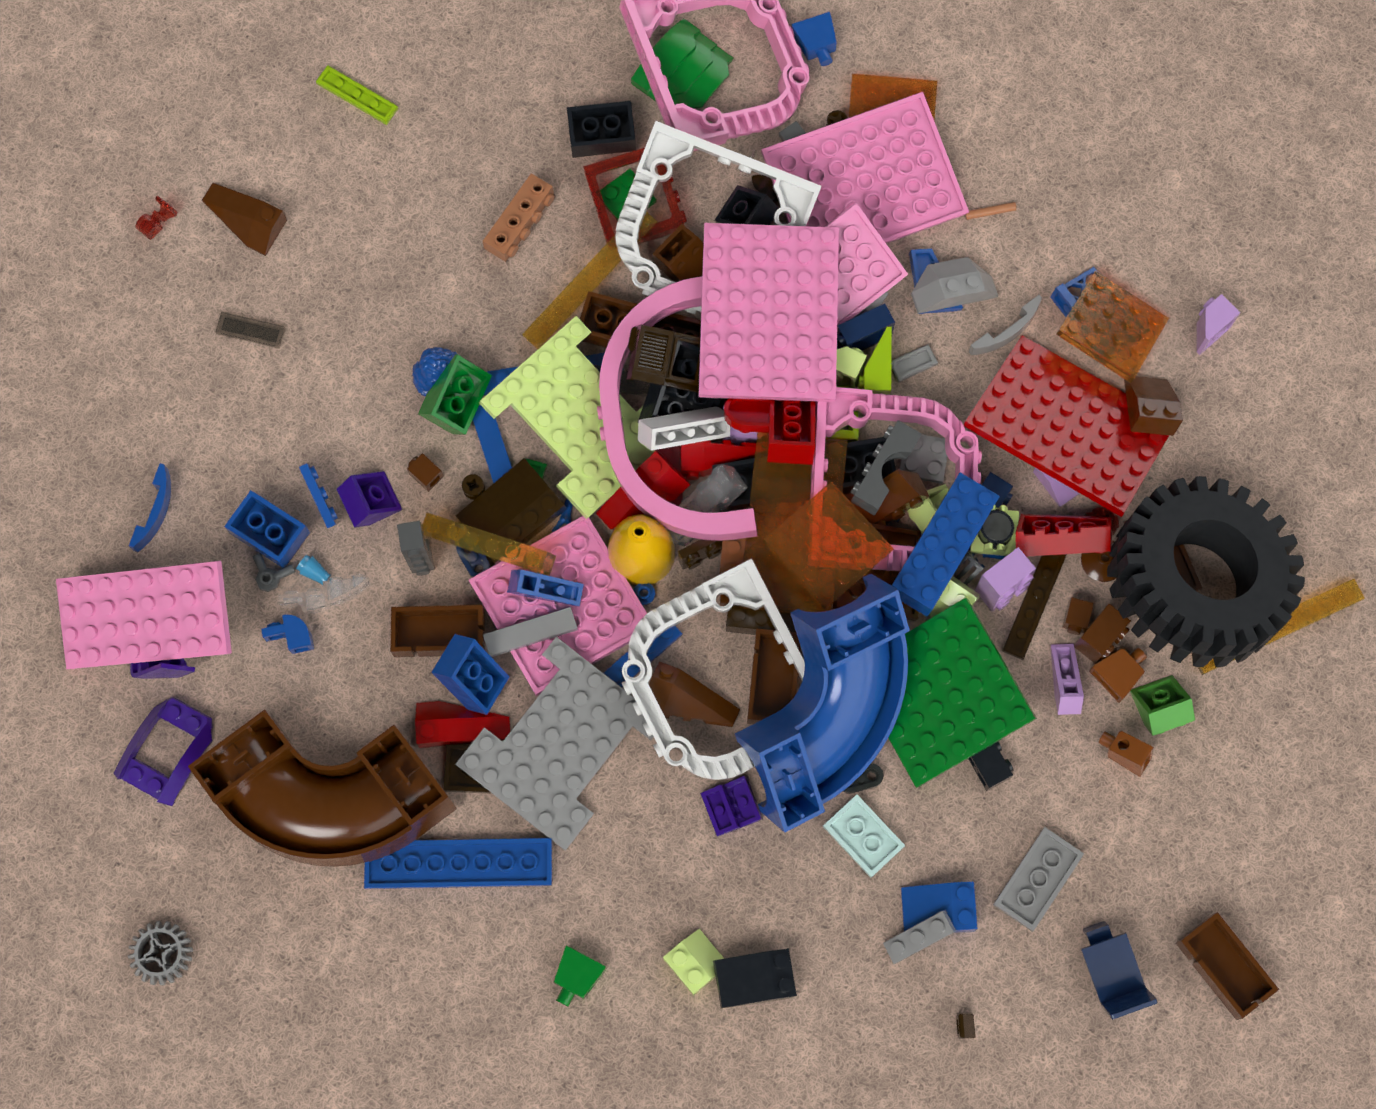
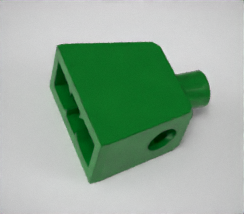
(576, 975)

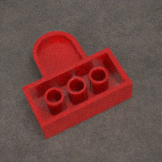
(787, 422)

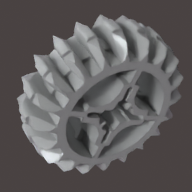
(155, 942)

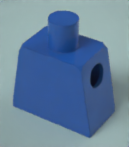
(816, 38)

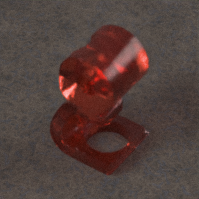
(151, 224)

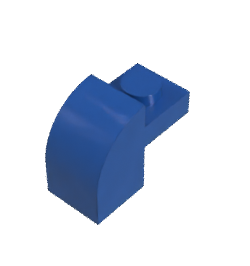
(294, 630)

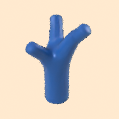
(565, 517)

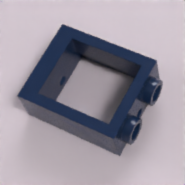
(865, 329)

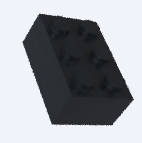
(601, 129)

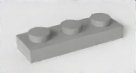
(919, 937)

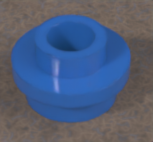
(651, 593)

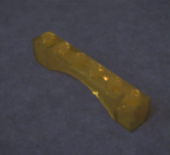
(488, 544)

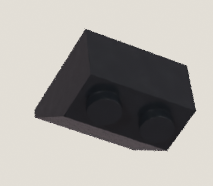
(747, 207)

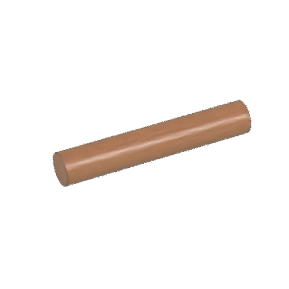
(987, 211)

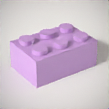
(1005, 579)

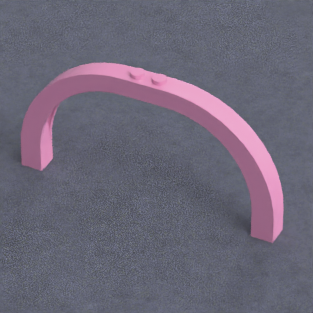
(689, 523)

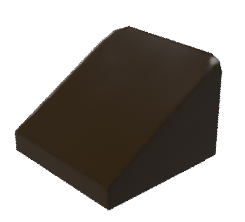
(965, 1026)

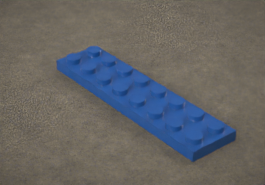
(463, 864)

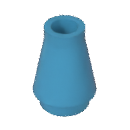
(312, 569)

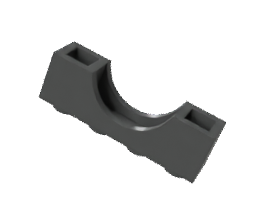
(872, 490)
(415, 547)

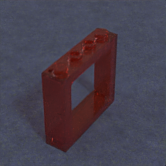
(661, 228)

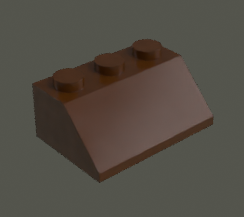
(904, 493)

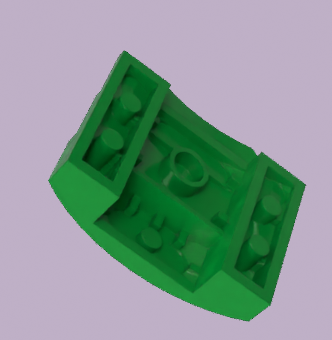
(690, 63)

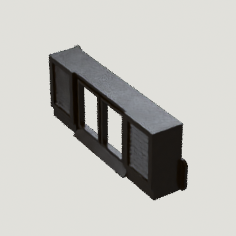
(654, 357)

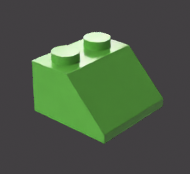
(1163, 705)

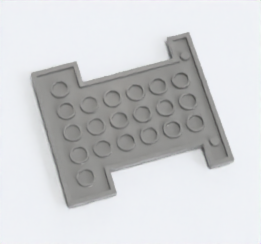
(556, 746)

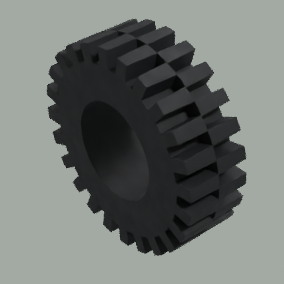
(1234, 532)

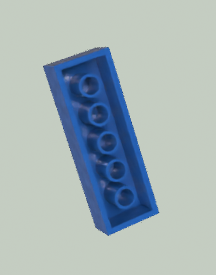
(944, 543)

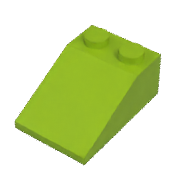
(878, 369)

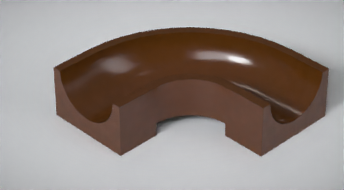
(316, 810)

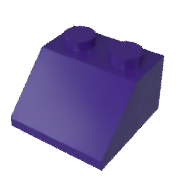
(368, 498)

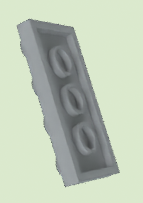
(1038, 879)

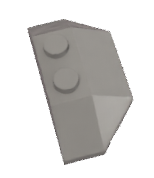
(952, 285)

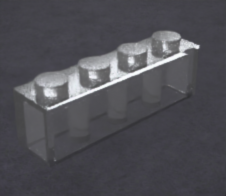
(712, 496)

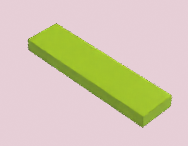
(357, 95)

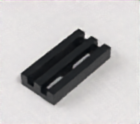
(973, 562)

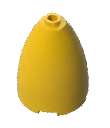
(641, 550)

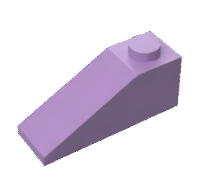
(1066, 679)

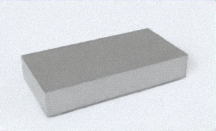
(913, 363)

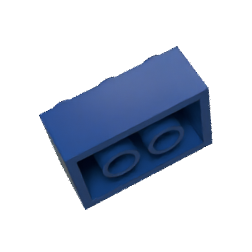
(267, 529)
(470, 674)

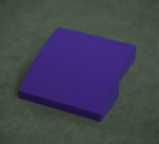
(731, 806)

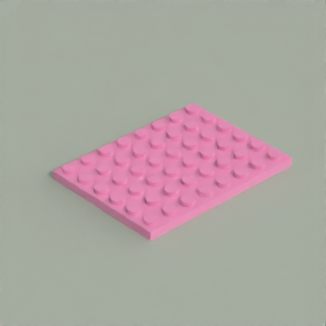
(883, 162)
(769, 312)

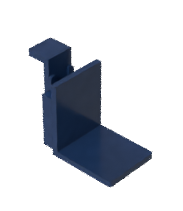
(1115, 972)

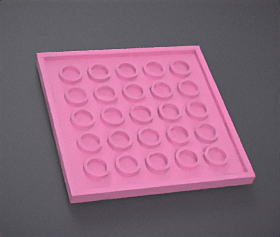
(606, 609)

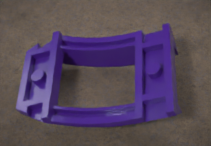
(147, 778)

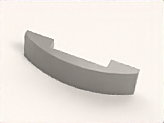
(987, 343)

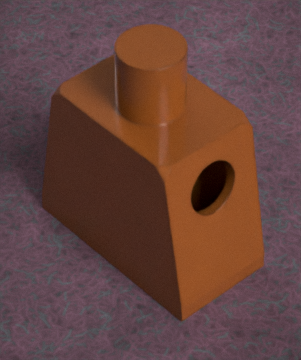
(1119, 672)
(1136, 755)

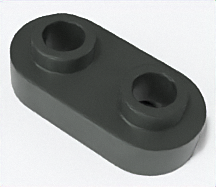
(863, 783)

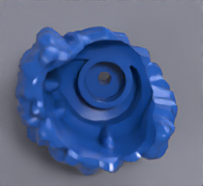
(430, 367)

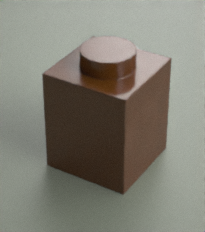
(424, 472)
(1077, 616)

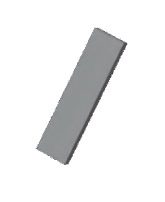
(530, 632)

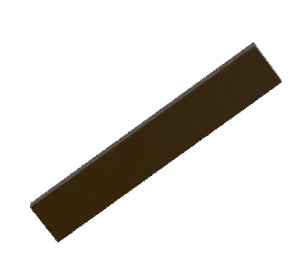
(1033, 605)

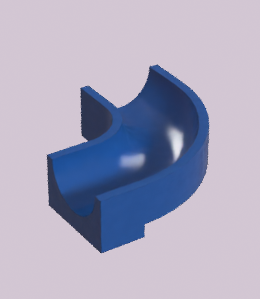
(841, 710)

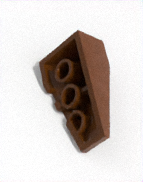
(248, 218)

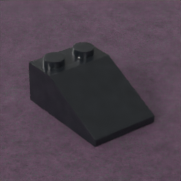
(755, 978)

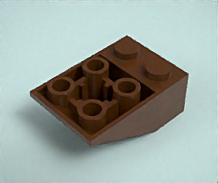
(680, 255)

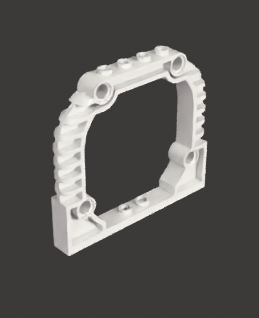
(670, 146)
(742, 587)

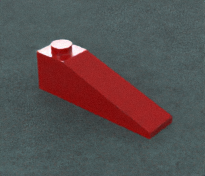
(700, 456)
(658, 476)
(447, 723)

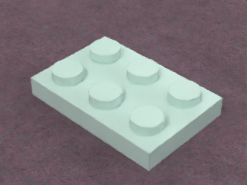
(863, 836)

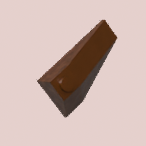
(688, 698)

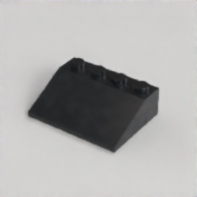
(668, 400)

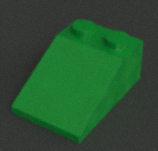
(455, 396)

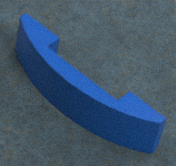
(144, 535)

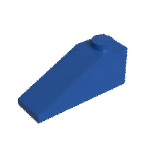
(545, 587)

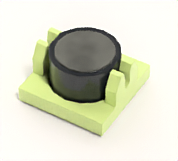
(996, 532)

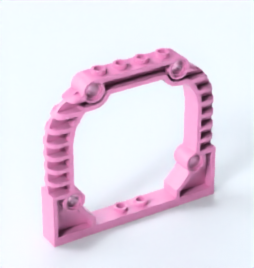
(646, 15)
(835, 415)

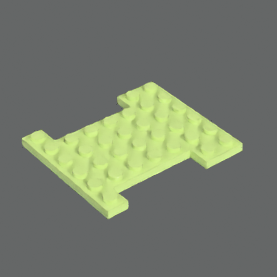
(559, 400)

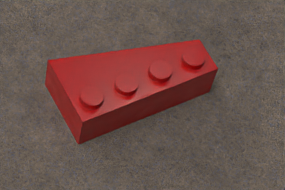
(1063, 534)

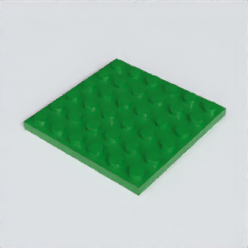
(954, 696)

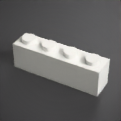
(683, 428)

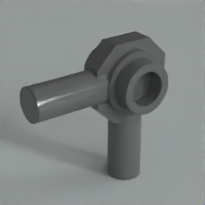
(268, 578)

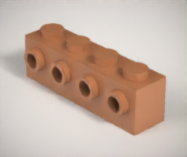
(518, 218)

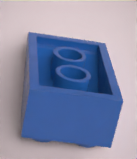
(928, 900)

